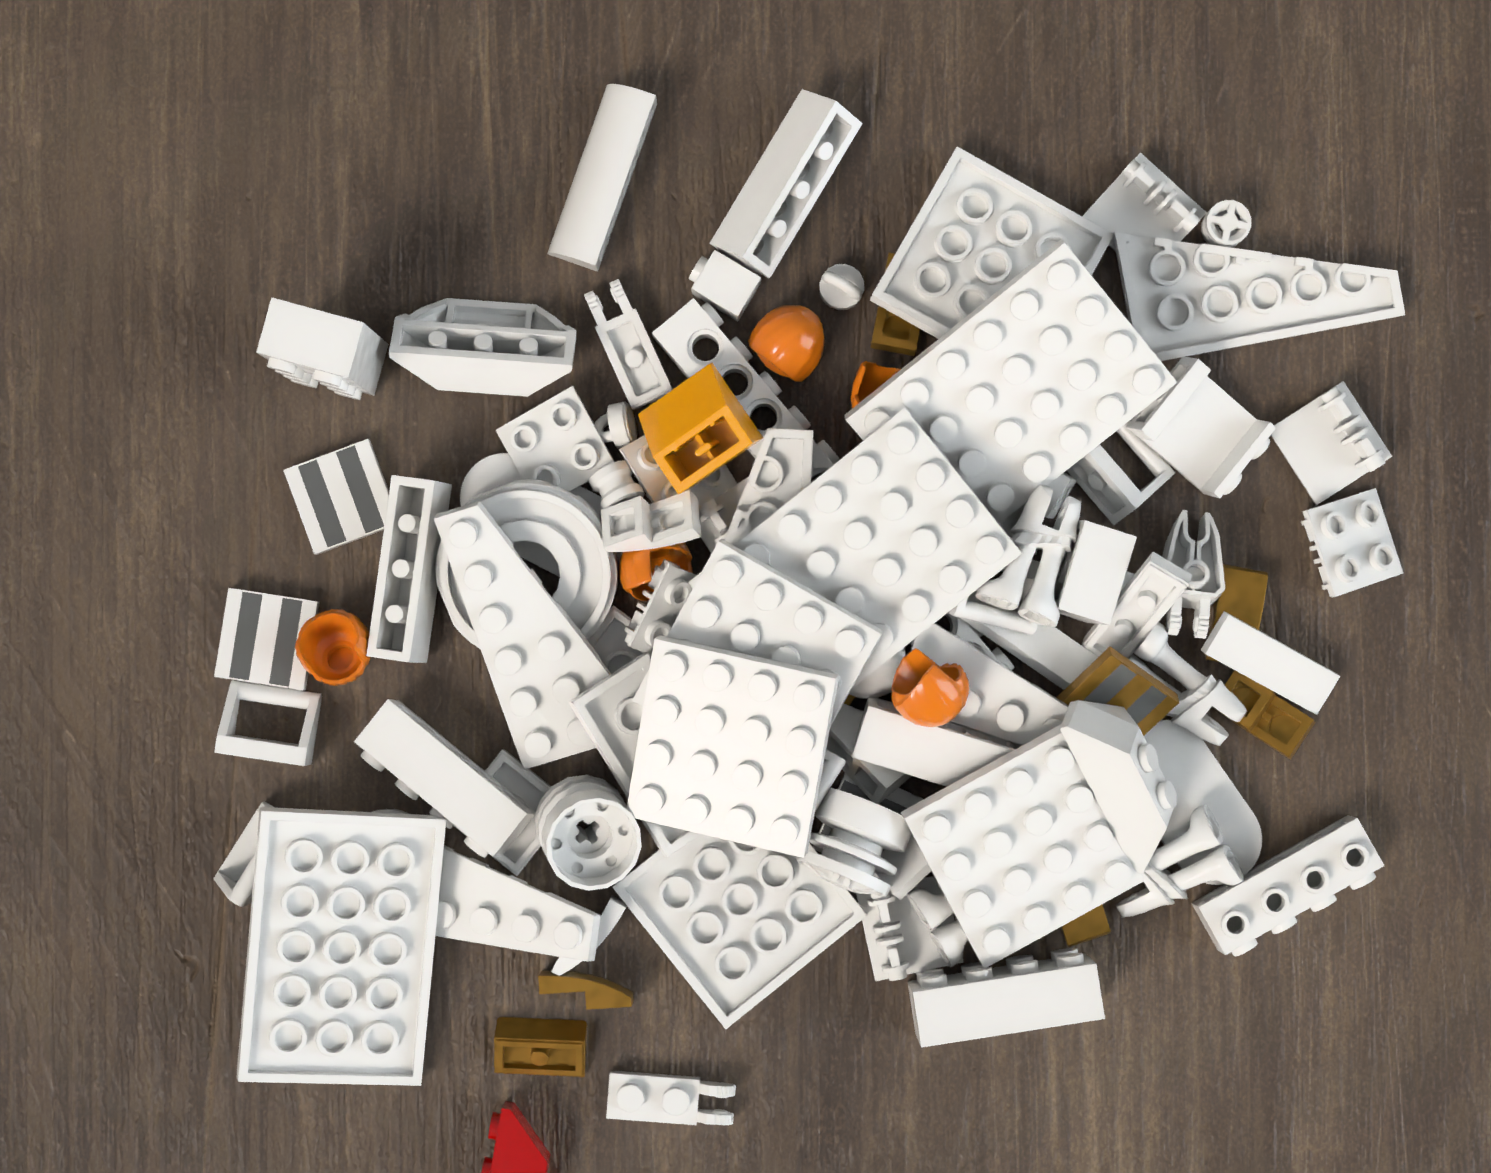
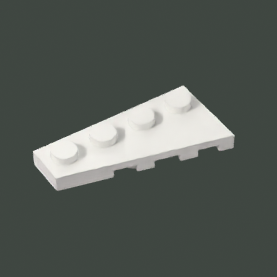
(997, 697)
(508, 913)

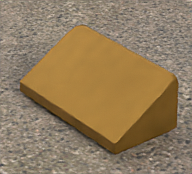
(540, 1046)

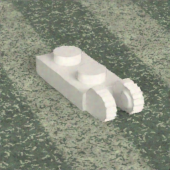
(629, 350)
(665, 1098)

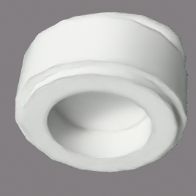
(841, 287)
(621, 425)

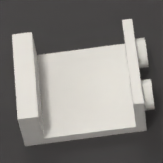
(1202, 430)

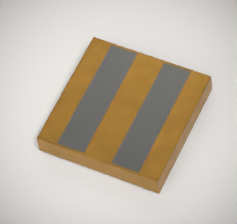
(1120, 682)

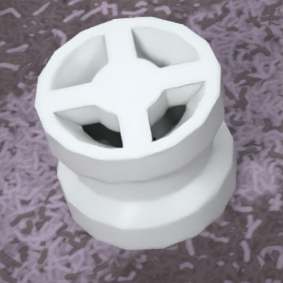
(1228, 215)
(615, 484)

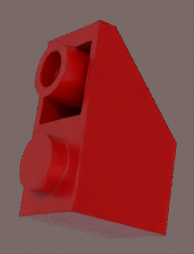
(516, 1144)

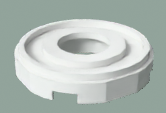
(566, 528)

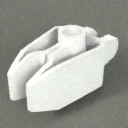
(1205, 565)

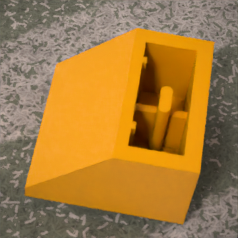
(697, 429)

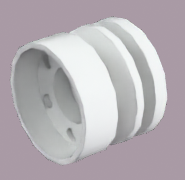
(856, 843)
(590, 856)

